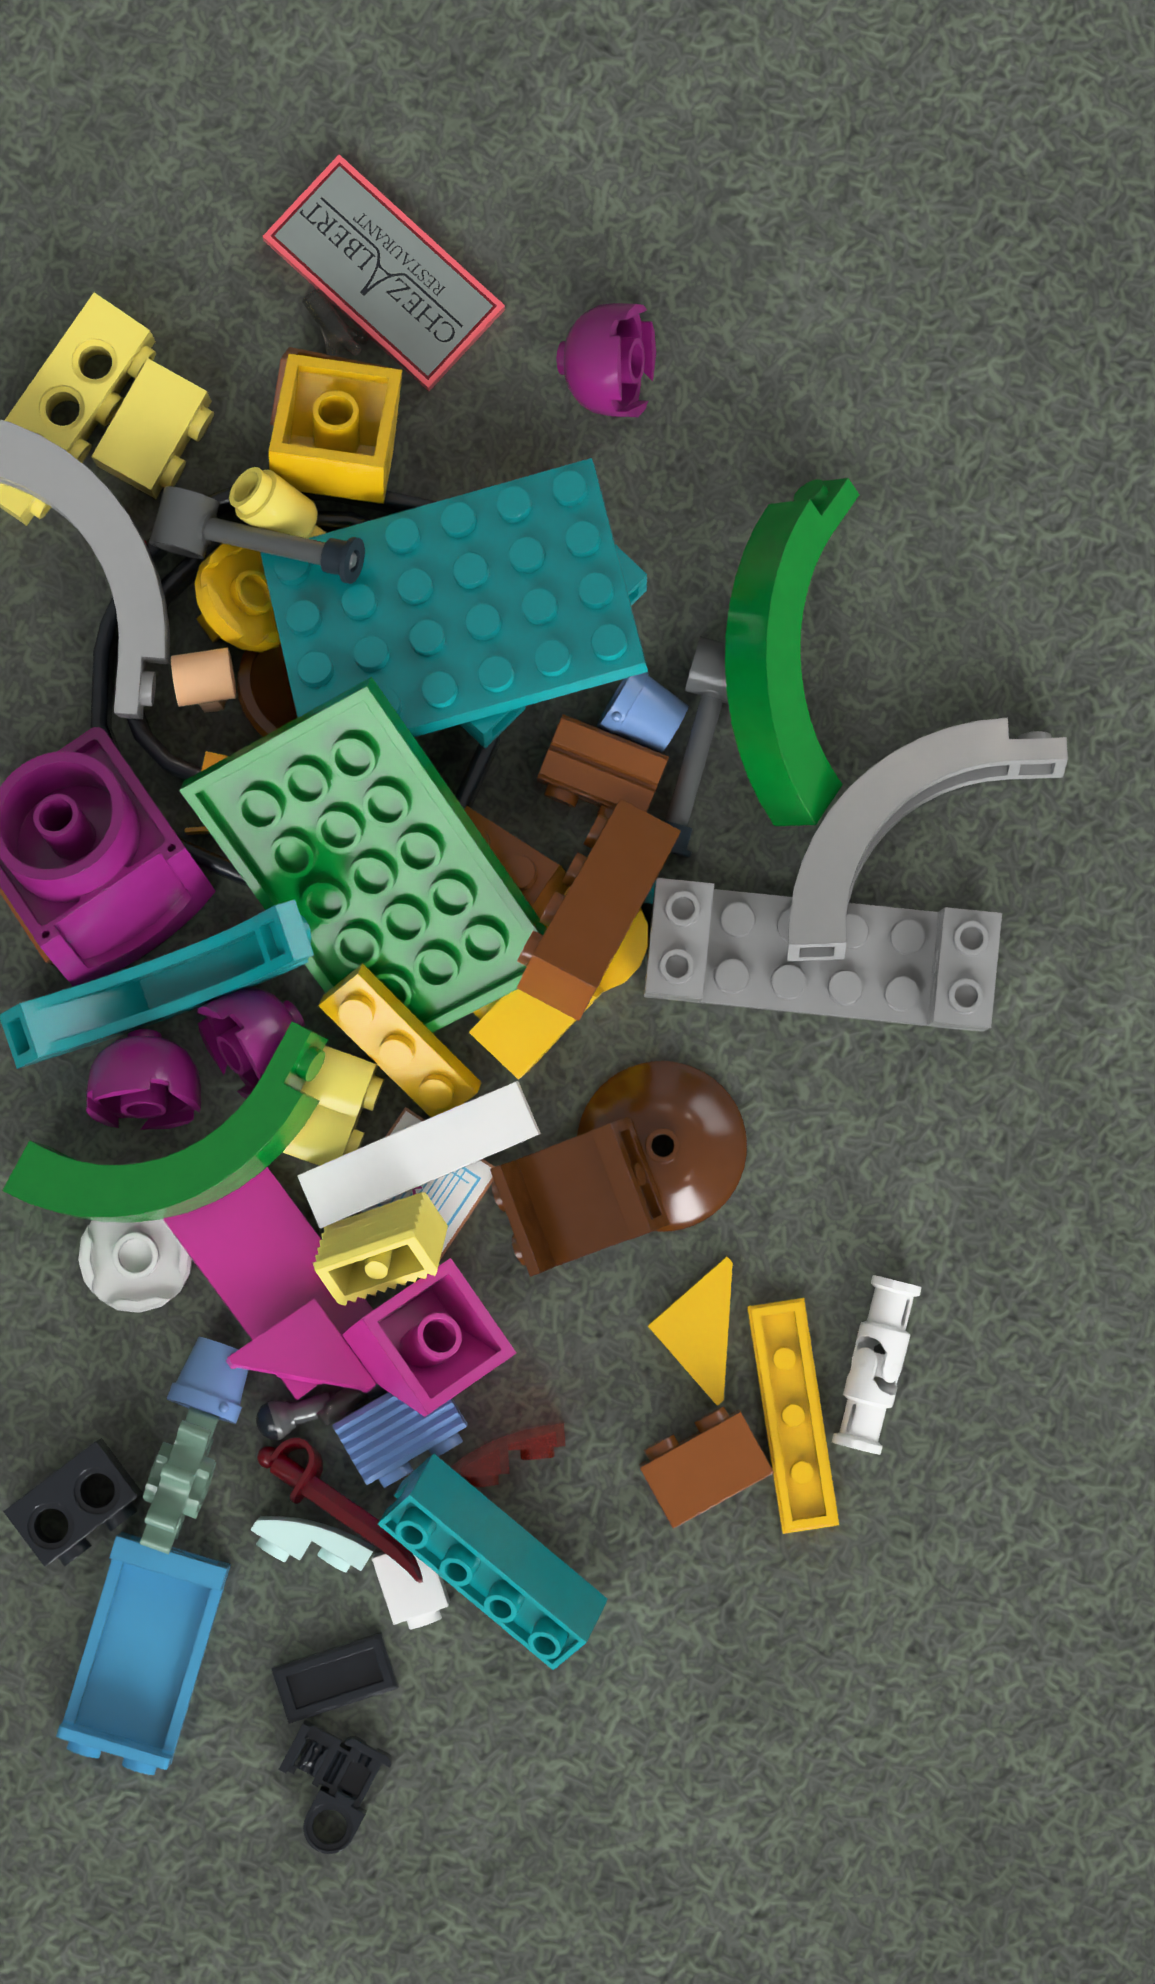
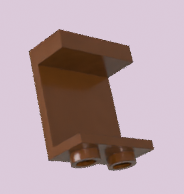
(578, 1197)

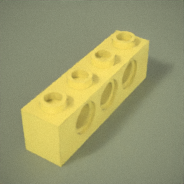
(95, 331)

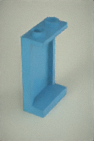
(143, 1654)

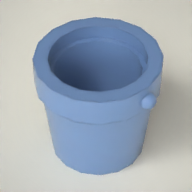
(643, 713)
(210, 1382)

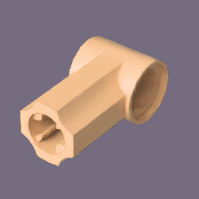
(204, 679)

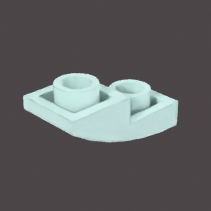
(292, 1536)

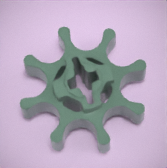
(179, 1480)

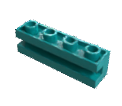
(493, 1562)

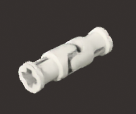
(872, 1395)

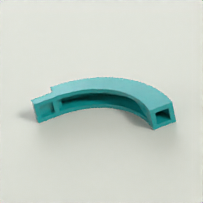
(160, 987)

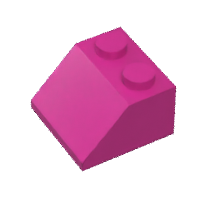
(429, 1340)

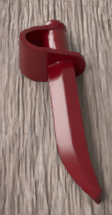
(309, 1485)

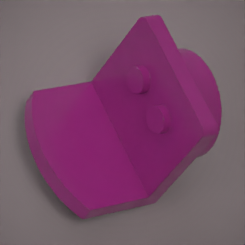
(93, 860)

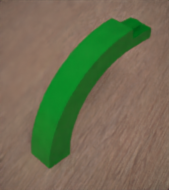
(765, 654)
(194, 1175)

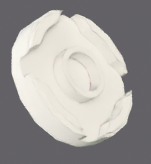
(150, 1250)

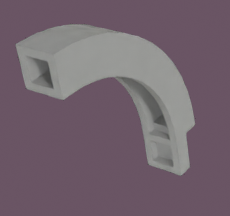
(80, 497)
(884, 796)

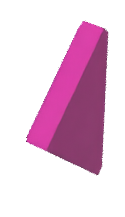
(305, 1350)

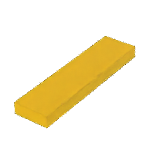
(793, 1415)

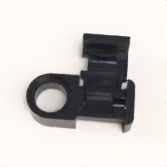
(339, 1771)

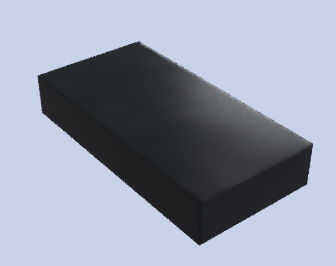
(335, 1677)

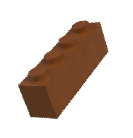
(597, 910)

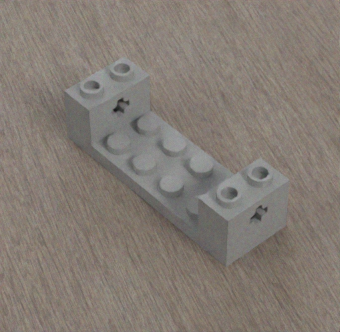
(895, 966)

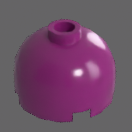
(607, 359)
(246, 1031)
(144, 1080)

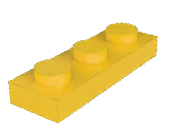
(399, 1042)

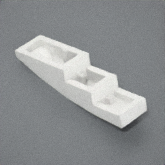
(418, 1154)

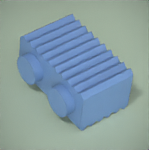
(390, 1433)

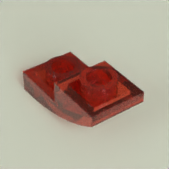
(490, 1459)

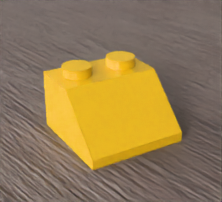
(336, 427)

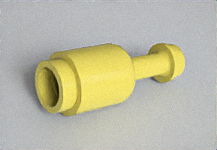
(273, 504)

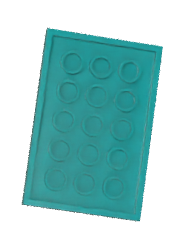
(465, 604)

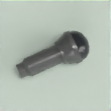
(279, 1418)

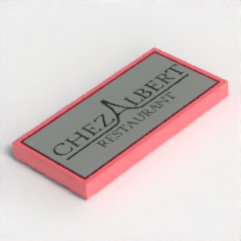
(384, 272)

